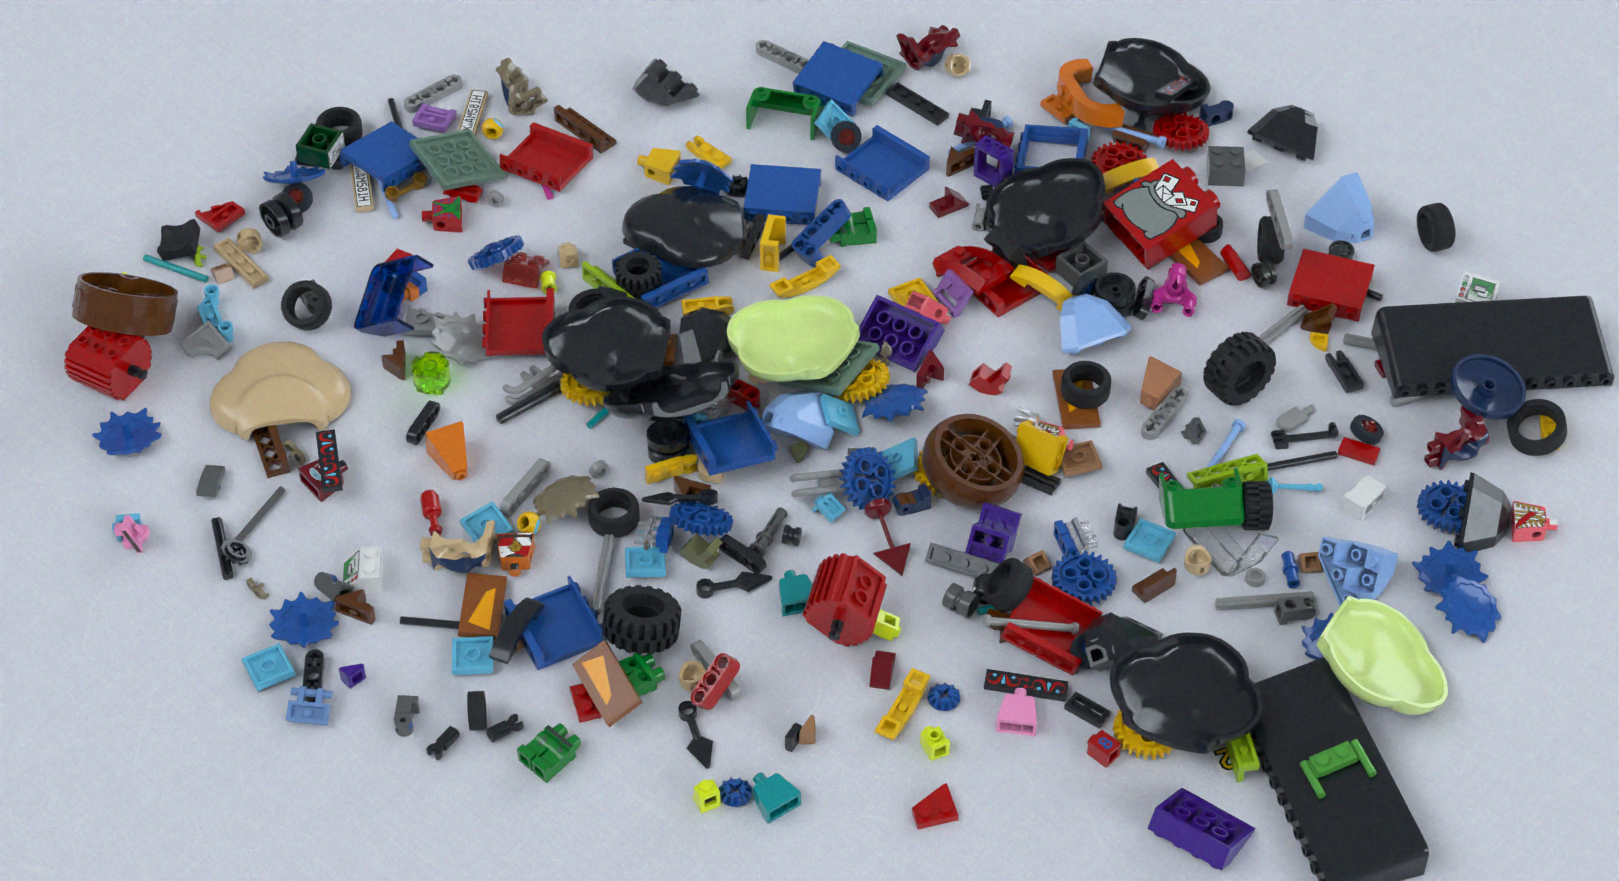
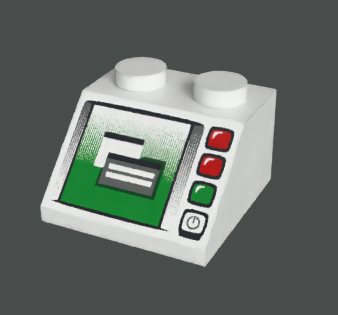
(1477, 288)
(364, 570)

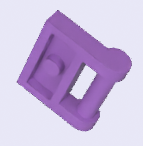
(434, 118)
(956, 289)

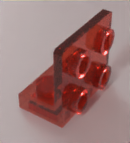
(523, 269)

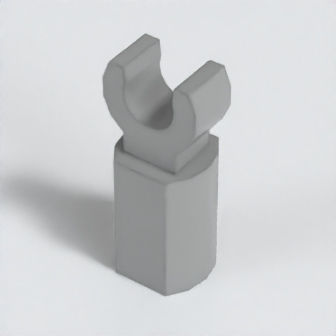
(979, 218)

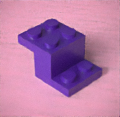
(994, 533)

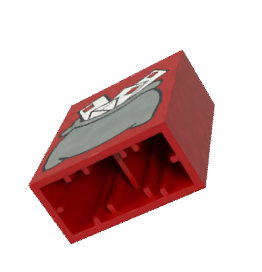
(1161, 213)

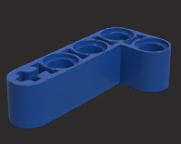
(819, 231)

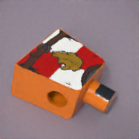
(515, 551)

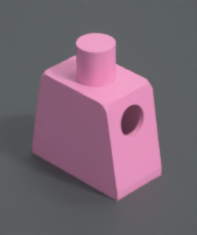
(1017, 714)

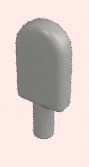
(1294, 418)

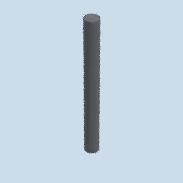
(260, 514)

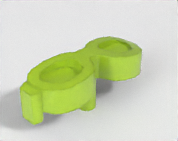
(197, 257)

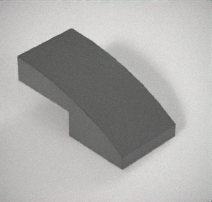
(210, 481)

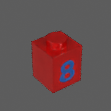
(1103, 748)

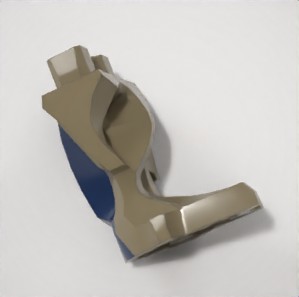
(516, 90)

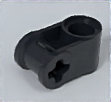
(1124, 521)

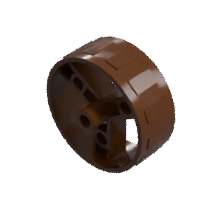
(124, 303)

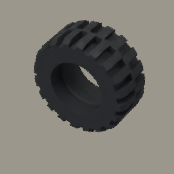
(1239, 368)
(641, 619)

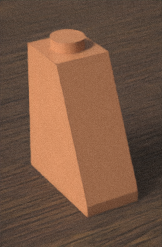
(1158, 382)

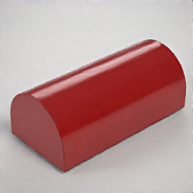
(1235, 263)

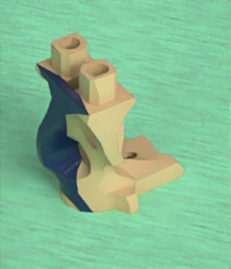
(448, 552)

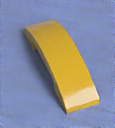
(1126, 173)
(808, 280)
(1042, 282)
(904, 705)

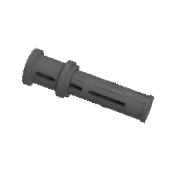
(765, 537)

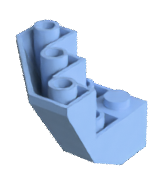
(1342, 212)
(1089, 322)
(800, 417)
(1356, 568)

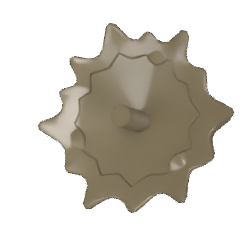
(564, 497)

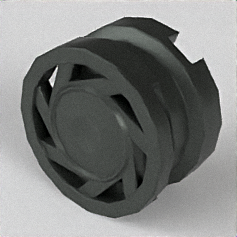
(1342, 249)
(1264, 273)

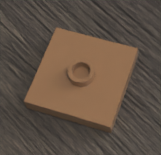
(1080, 459)

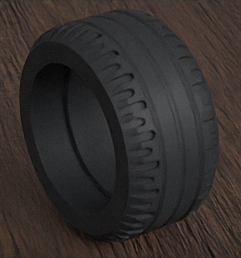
(343, 117)
(1436, 227)
(1267, 242)
(294, 292)
(1081, 397)
(612, 498)
(1008, 585)

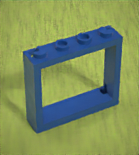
(1050, 134)

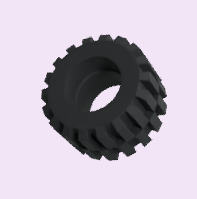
(638, 273)
(1257, 505)

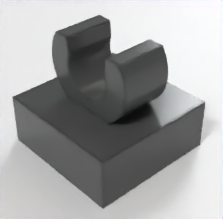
(1194, 431)

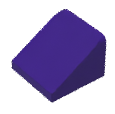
(352, 674)

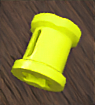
(548, 281)

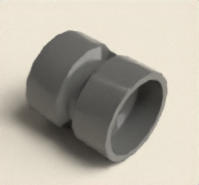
(961, 601)

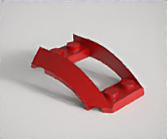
(979, 282)

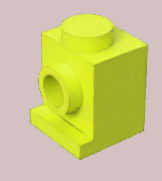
(887, 625)
(934, 742)
(703, 791)

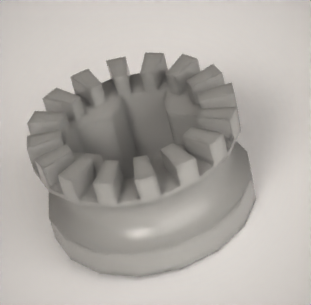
(495, 195)

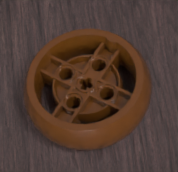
(972, 464)

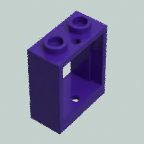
(986, 171)

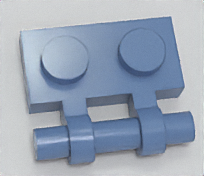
(309, 712)

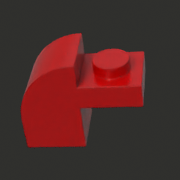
(990, 381)

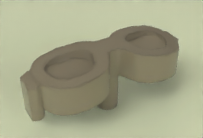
(886, 352)
(298, 455)
(257, 590)

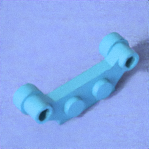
(209, 311)

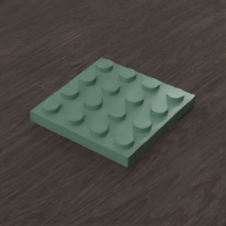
(891, 67)
(456, 159)
(841, 377)

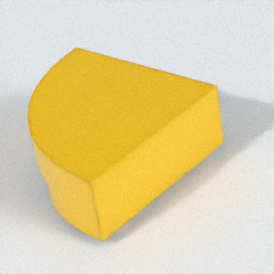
(1319, 340)

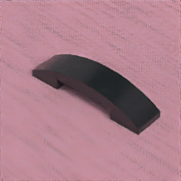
(514, 628)

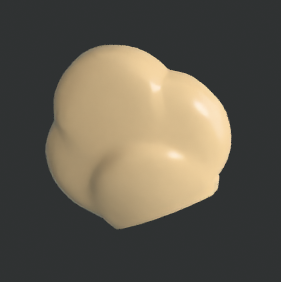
(278, 387)

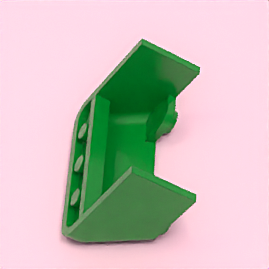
(786, 102)
(1202, 506)

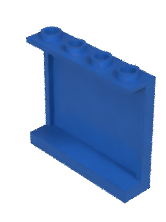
(837, 76)
(384, 155)
(884, 164)
(782, 192)
(675, 281)
(731, 441)
(562, 628)

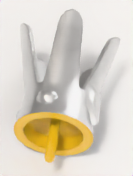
(1029, 416)

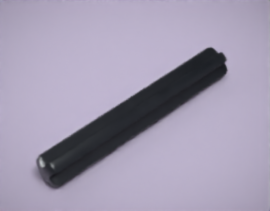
(528, 403)
(219, 535)

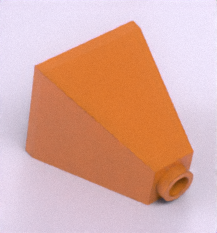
(448, 449)

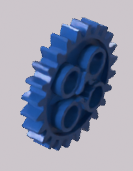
(496, 252)
(871, 463)
(1437, 499)
(701, 518)
(1084, 577)

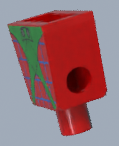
(445, 214)

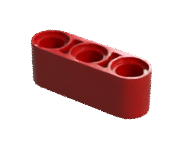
(744, 392)
(713, 691)

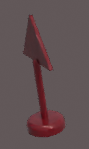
(894, 556)

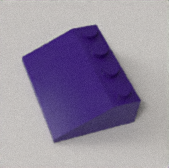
(905, 331)
(1200, 828)

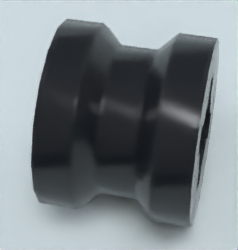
(791, 535)

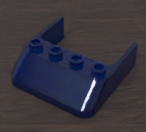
(384, 296)

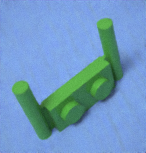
(1333, 760)

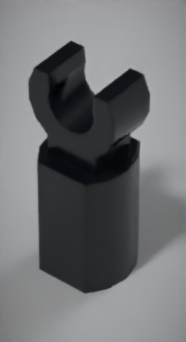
(504, 728)
(443, 742)

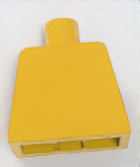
(660, 164)

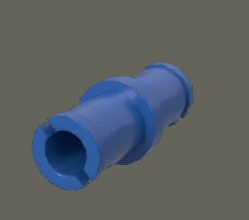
(1290, 569)

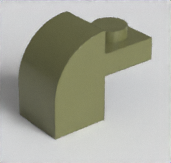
(701, 552)

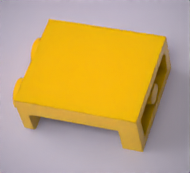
(772, 236)
(1040, 449)

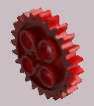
(1181, 131)
(1116, 155)

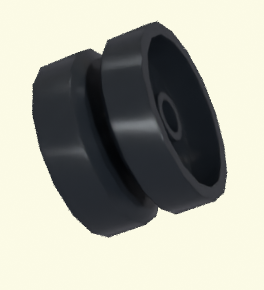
(281, 214)
(1117, 290)
(667, 440)

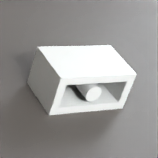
(1364, 497)

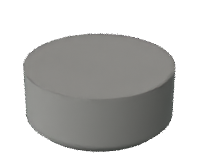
(598, 469)
(1255, 577)

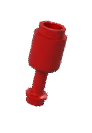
(431, 510)

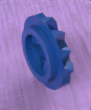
(945, 703)
(735, 799)

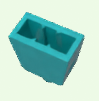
(794, 592)
(774, 796)

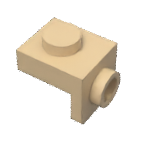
(568, 255)

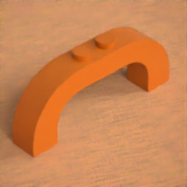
(1078, 103)

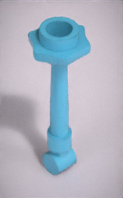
(1308, 487)

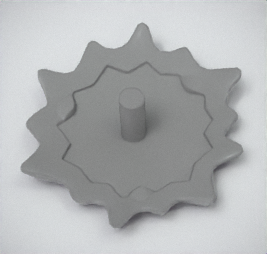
(459, 338)

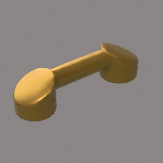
(418, 182)

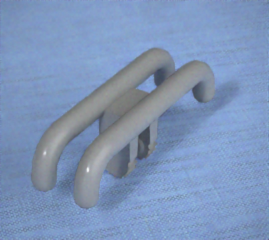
(537, 382)
(827, 482)

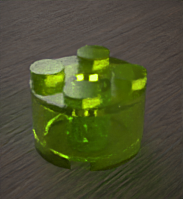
(431, 373)

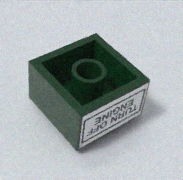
(320, 146)

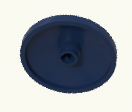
(1488, 386)

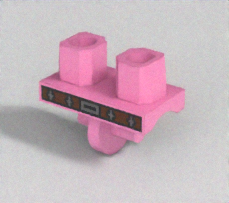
(133, 533)

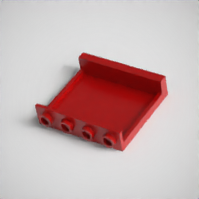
(554, 157)
(1328, 280)
(1006, 294)
(516, 324)
(1050, 605)

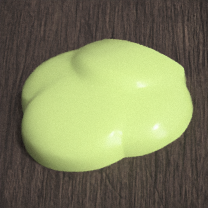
(793, 337)
(1382, 658)

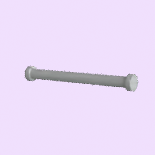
(1073, 628)

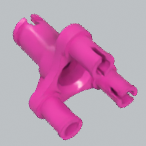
(1175, 291)

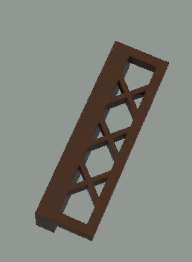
(583, 128)
(277, 447)

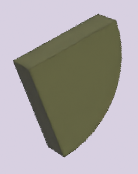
(799, 451)

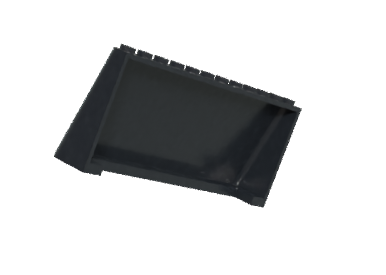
(1544, 339)
(1363, 821)

